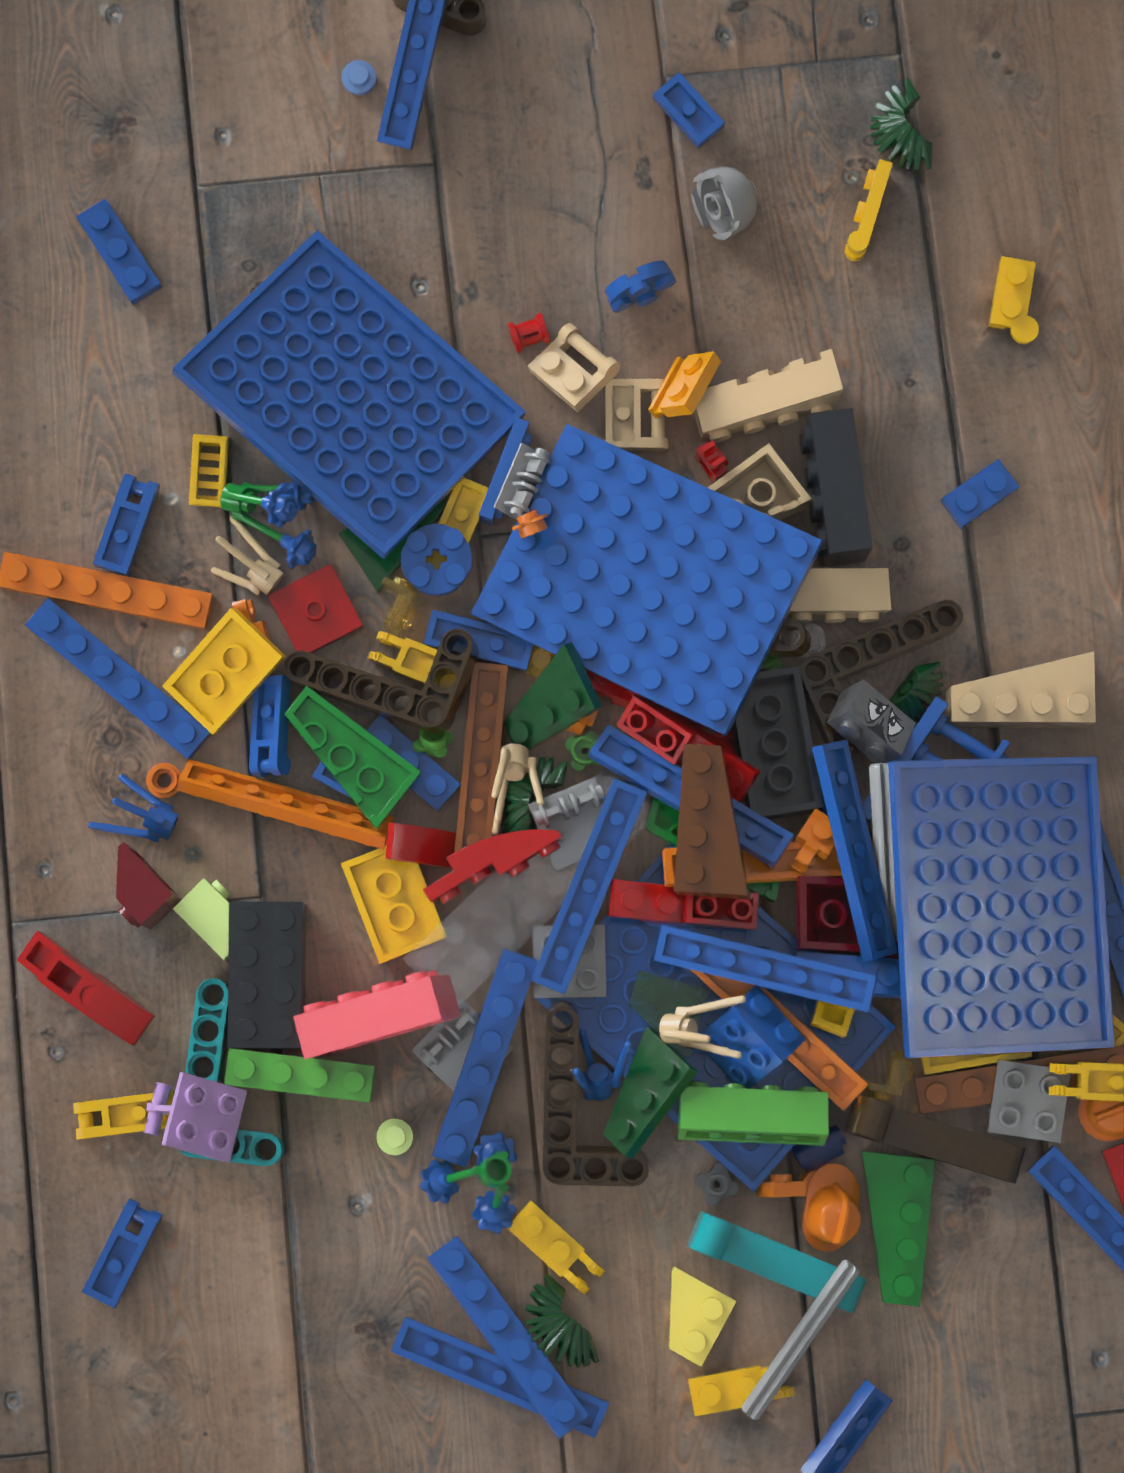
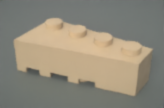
(769, 398)
(764, 485)
(842, 594)
(1032, 697)

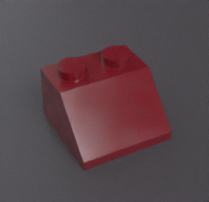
(141, 890)
(824, 917)

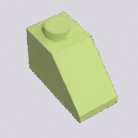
(208, 914)

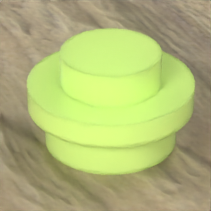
(394, 1136)

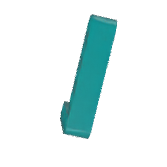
(216, 1051)
(767, 1258)

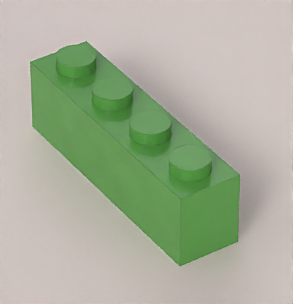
(300, 1075)
(753, 1114)

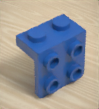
(758, 1033)

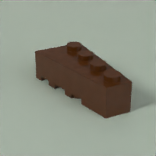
(708, 831)

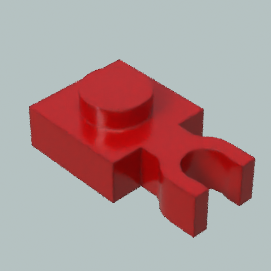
(712, 461)

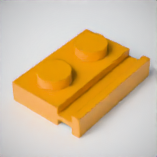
(684, 385)

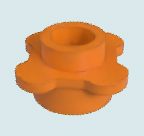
(530, 524)

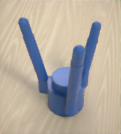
(158, 821)
(598, 1079)

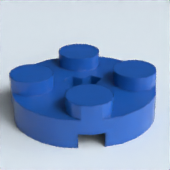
(640, 287)
(421, 545)

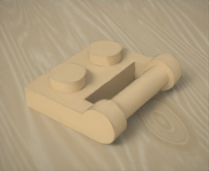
(565, 375)
(624, 416)

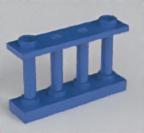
(936, 722)

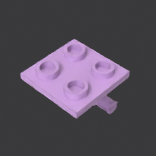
(201, 1116)

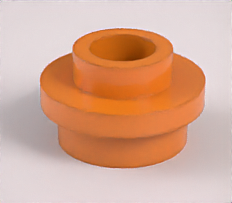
(153, 780)

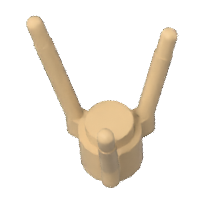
(263, 575)
(512, 767)
(682, 1030)

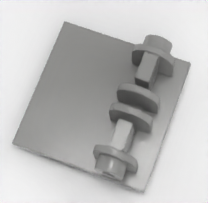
(521, 481)
(574, 814)
(590, 972)
(447, 1045)
(1023, 1102)

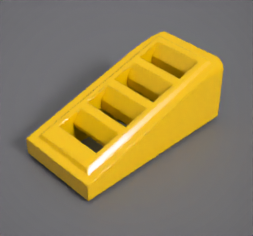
(208, 440)

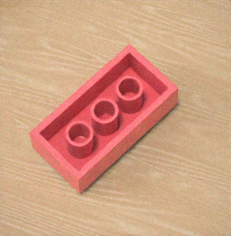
(376, 1016)

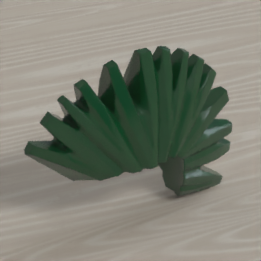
(897, 131)
(916, 689)
(522, 794)
(558, 1328)

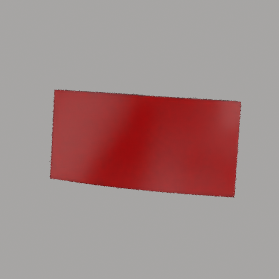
(419, 845)

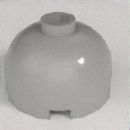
(724, 201)

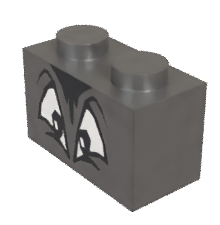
(871, 722)

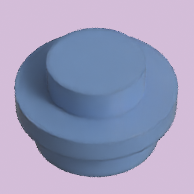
(358, 77)

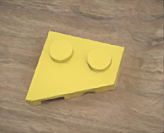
(695, 1316)

